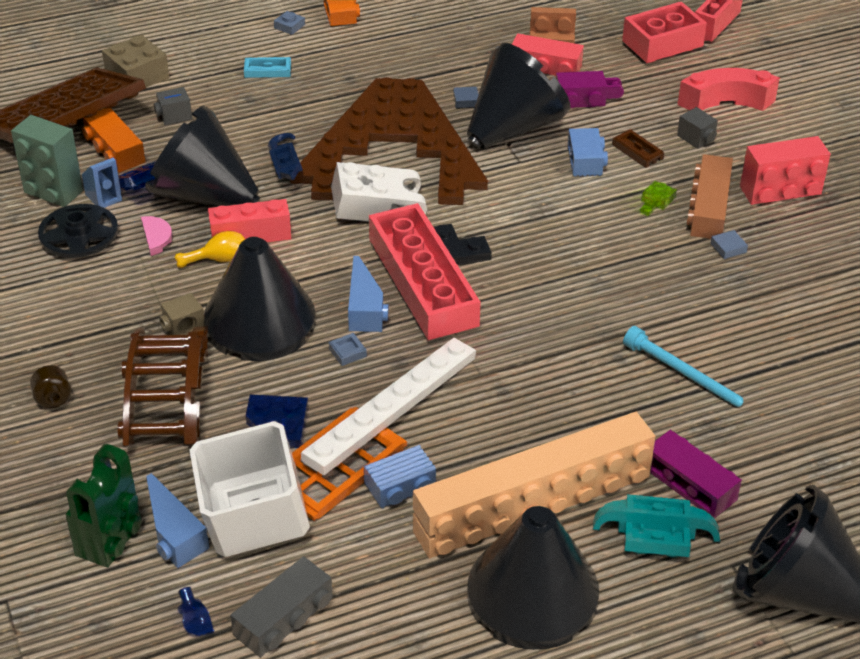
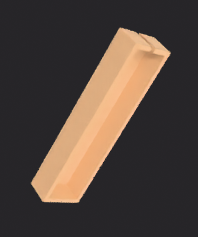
(550, 475)

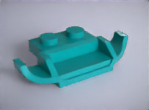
(657, 524)

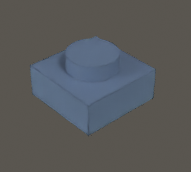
(289, 22)

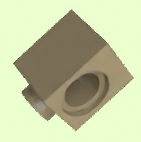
(181, 315)

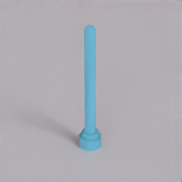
(636, 339)

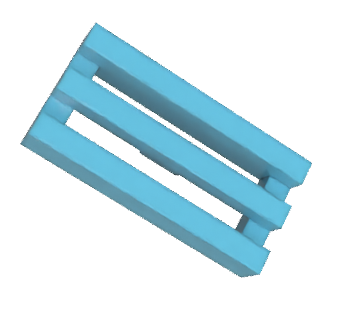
(267, 67)

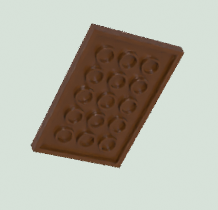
(72, 99)

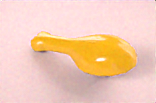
(218, 248)

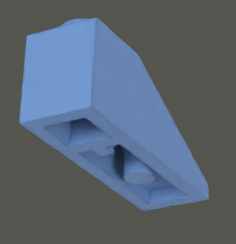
(366, 304)
(177, 529)

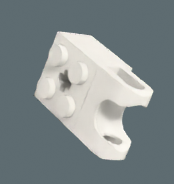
(373, 189)

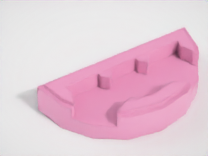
(157, 233)

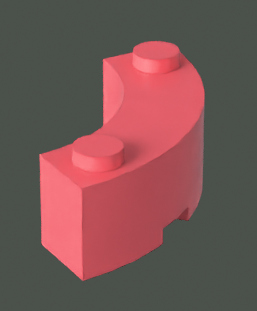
(739, 85)

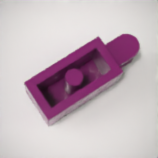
(589, 88)

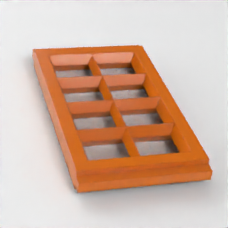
(326, 491)

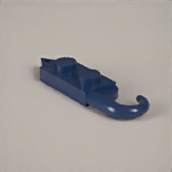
(284, 156)

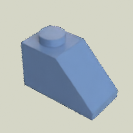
(102, 183)

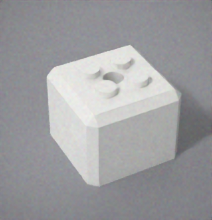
(249, 489)

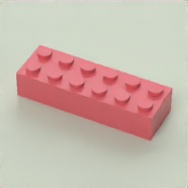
(424, 271)

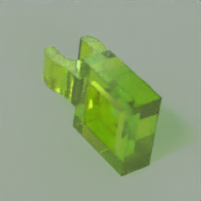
(657, 195)

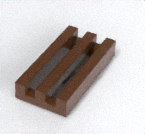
(638, 148)

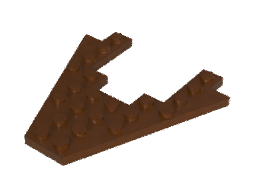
(394, 113)

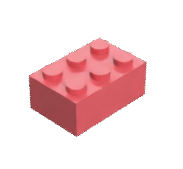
(664, 32)
(784, 170)

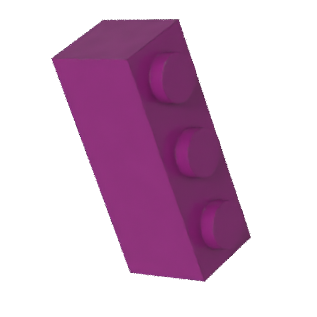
(694, 474)

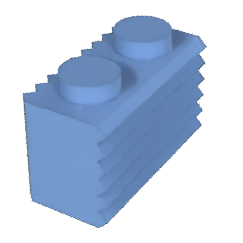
(587, 151)
(398, 475)

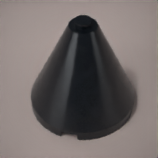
(514, 98)
(202, 166)
(258, 306)
(804, 561)
(533, 584)

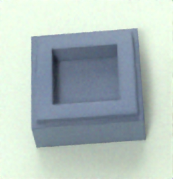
(465, 96)
(729, 244)
(347, 349)

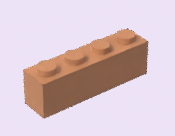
(709, 196)

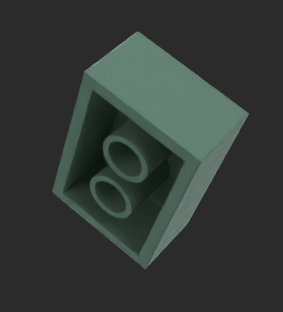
(47, 160)

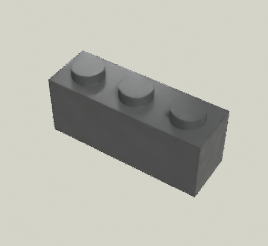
(282, 606)

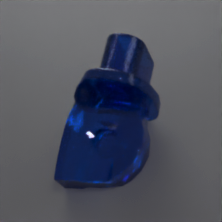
(195, 615)

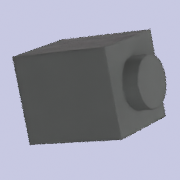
(173, 106)
(697, 127)

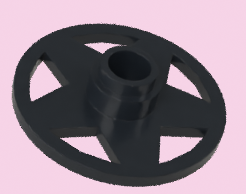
(77, 230)

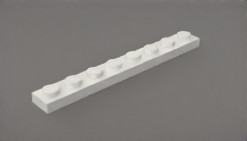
(387, 406)

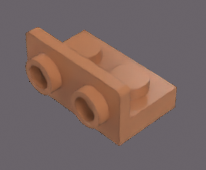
(553, 23)

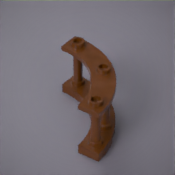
(195, 349)

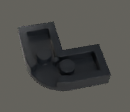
(464, 250)

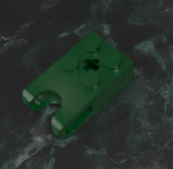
(103, 509)

